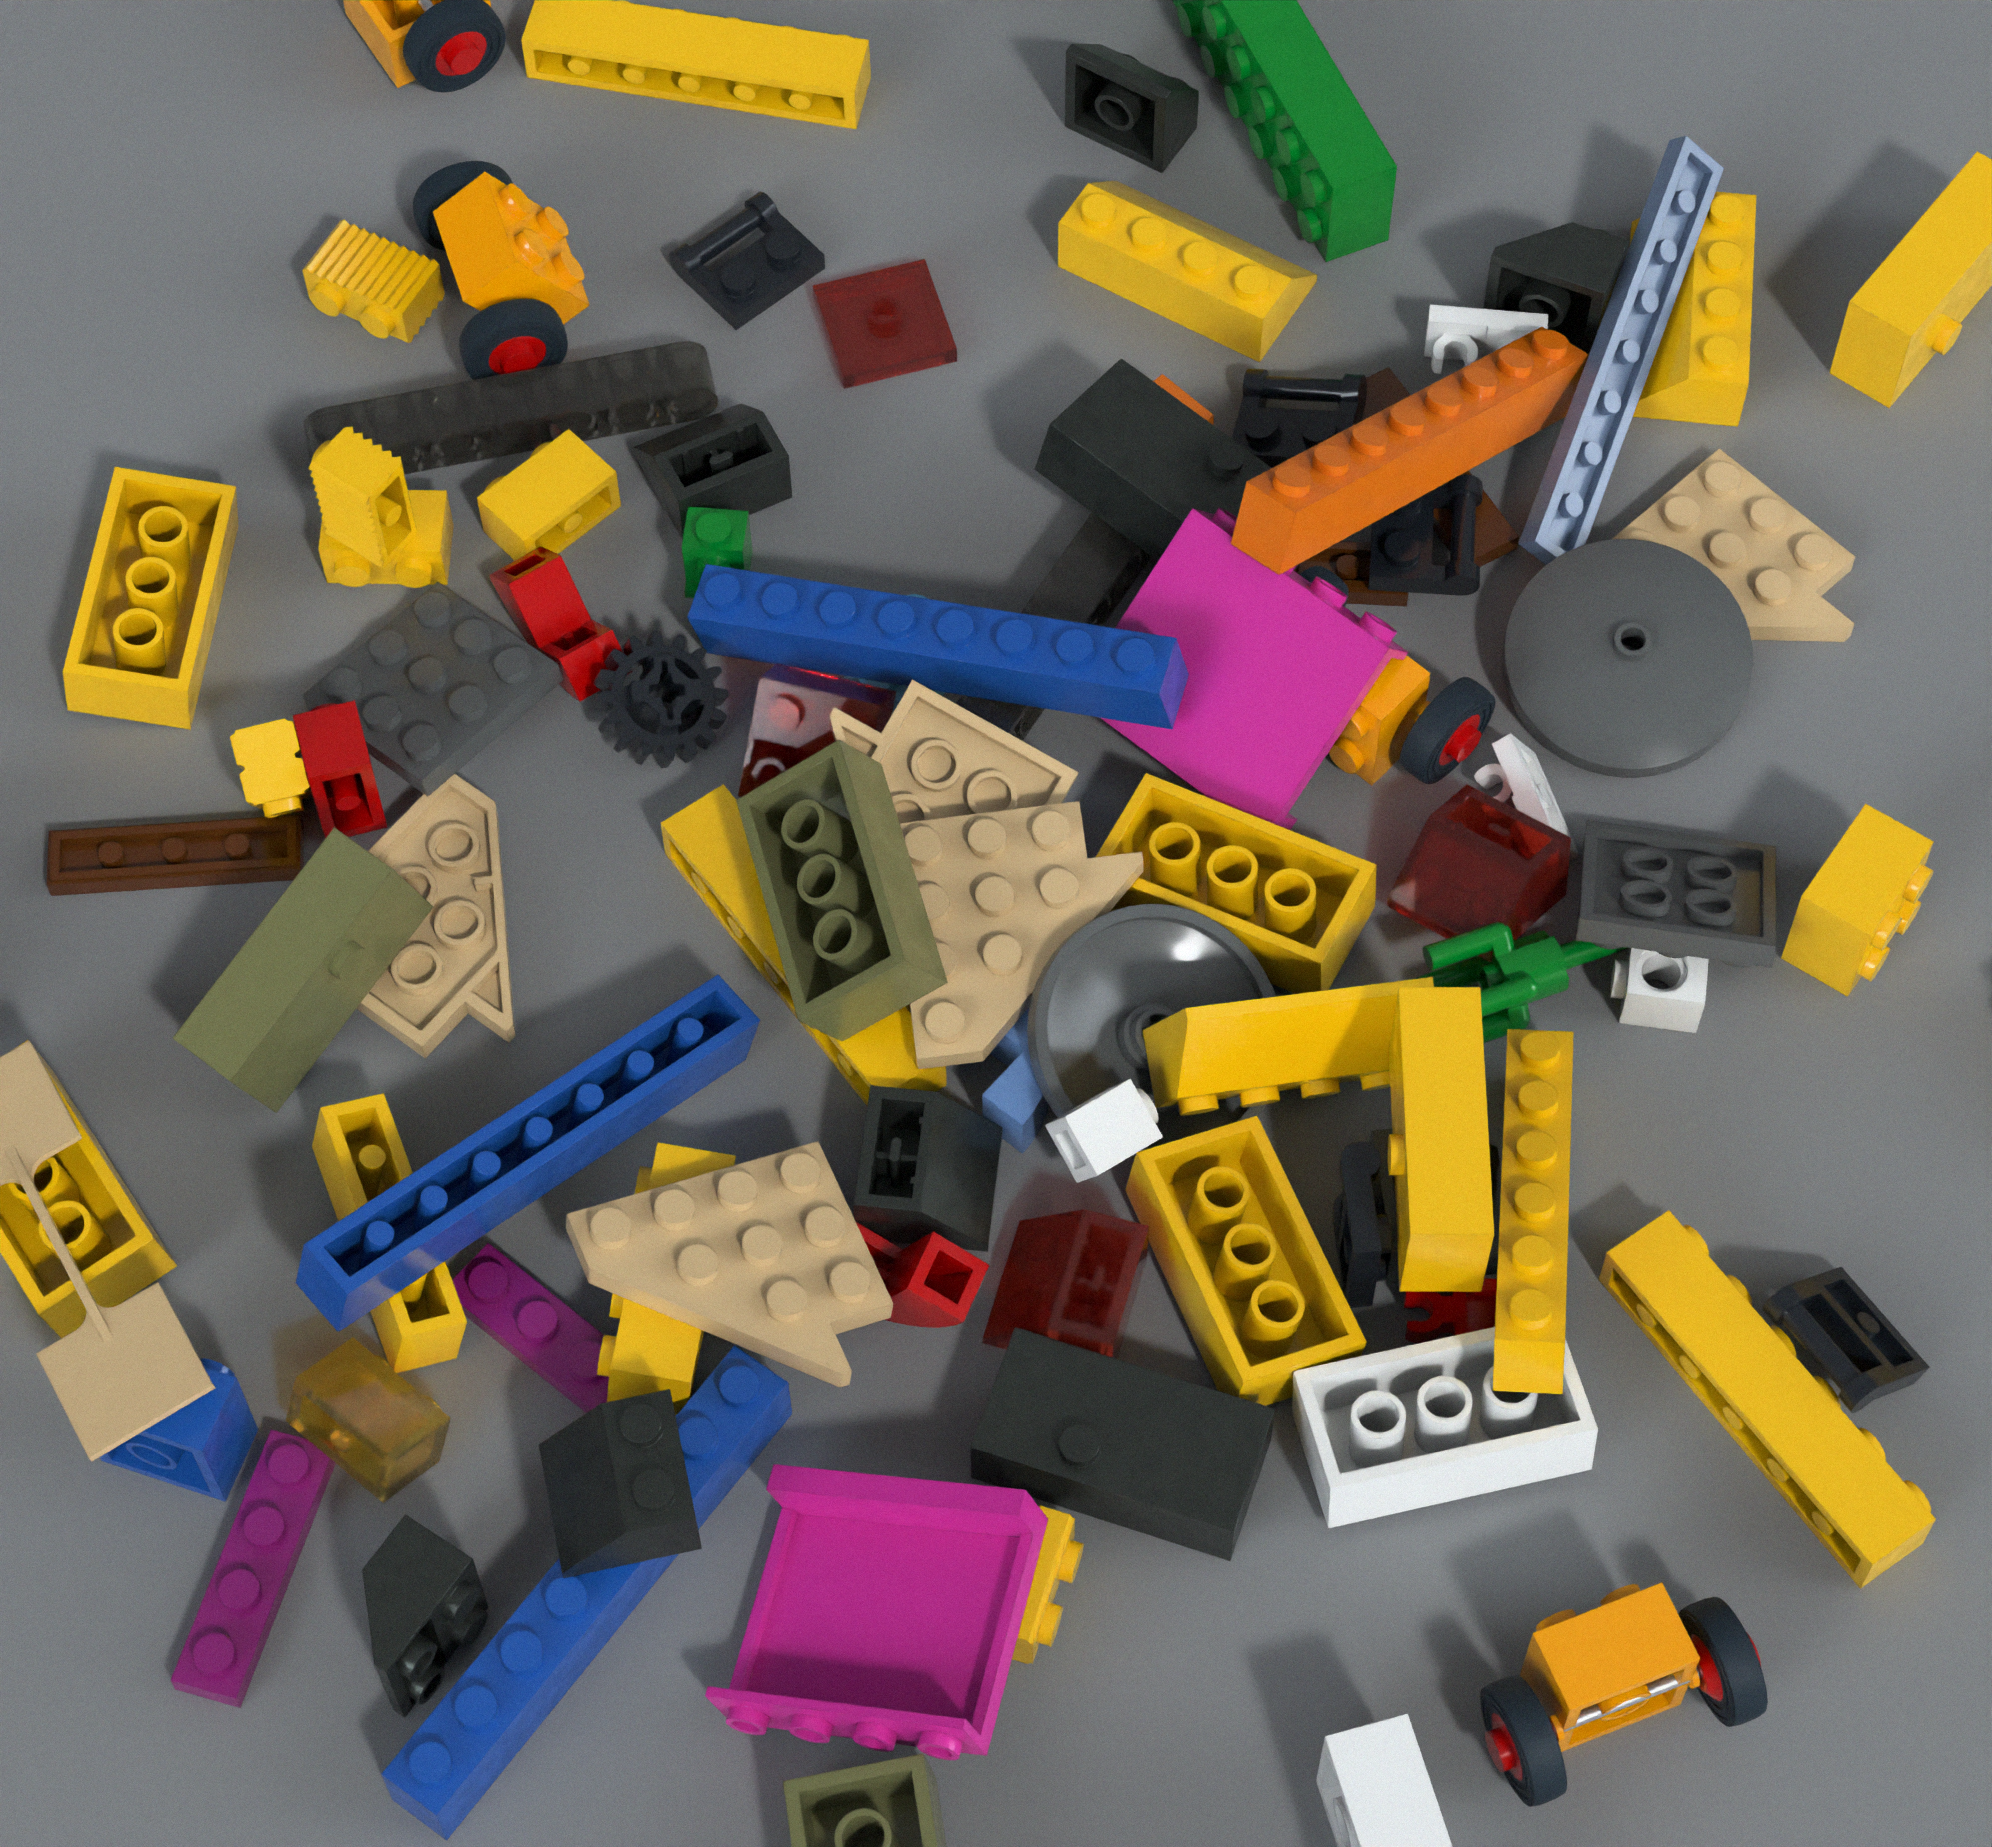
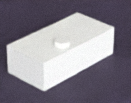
(1431, 1430)
(1379, 1788)

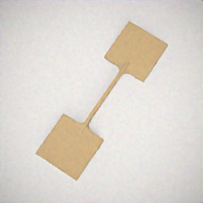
(126, 1360)

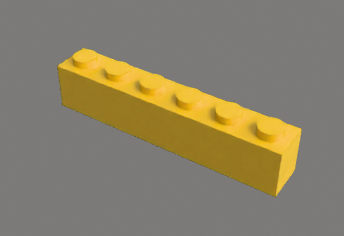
(699, 59)
(715, 859)
(1534, 1213)
(1767, 1398)

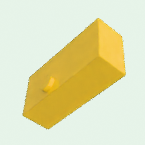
(1920, 290)
(151, 598)
(1269, 886)
(1440, 1140)
(98, 1222)
(1242, 1260)

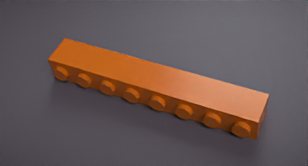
(1407, 450)

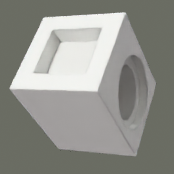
(1670, 1008)
(1105, 1130)

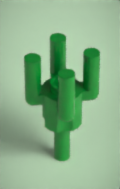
(1516, 976)

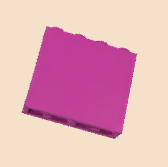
(1267, 664)
(885, 1611)

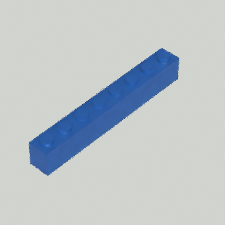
(940, 646)
(524, 1153)
(572, 1618)

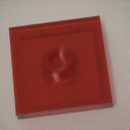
(884, 323)

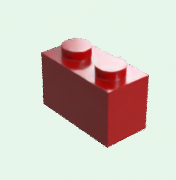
(339, 769)

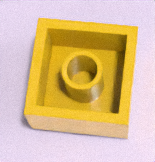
(1859, 901)

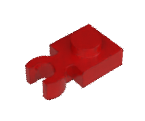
(1452, 1314)

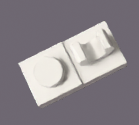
(1474, 332)
(1523, 784)

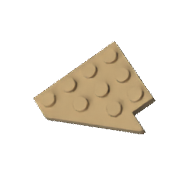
(1756, 546)
(952, 761)
(999, 905)
(461, 950)
(744, 1255)

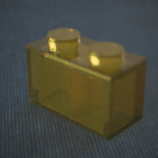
(368, 1419)

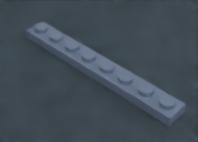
(1622, 352)

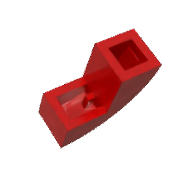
(554, 618)
(928, 1280)

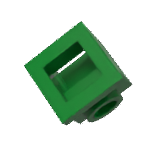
(716, 539)

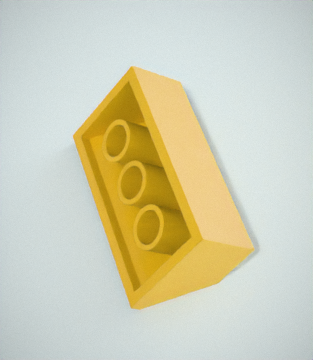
(1181, 267)
(1705, 348)
(1273, 1047)

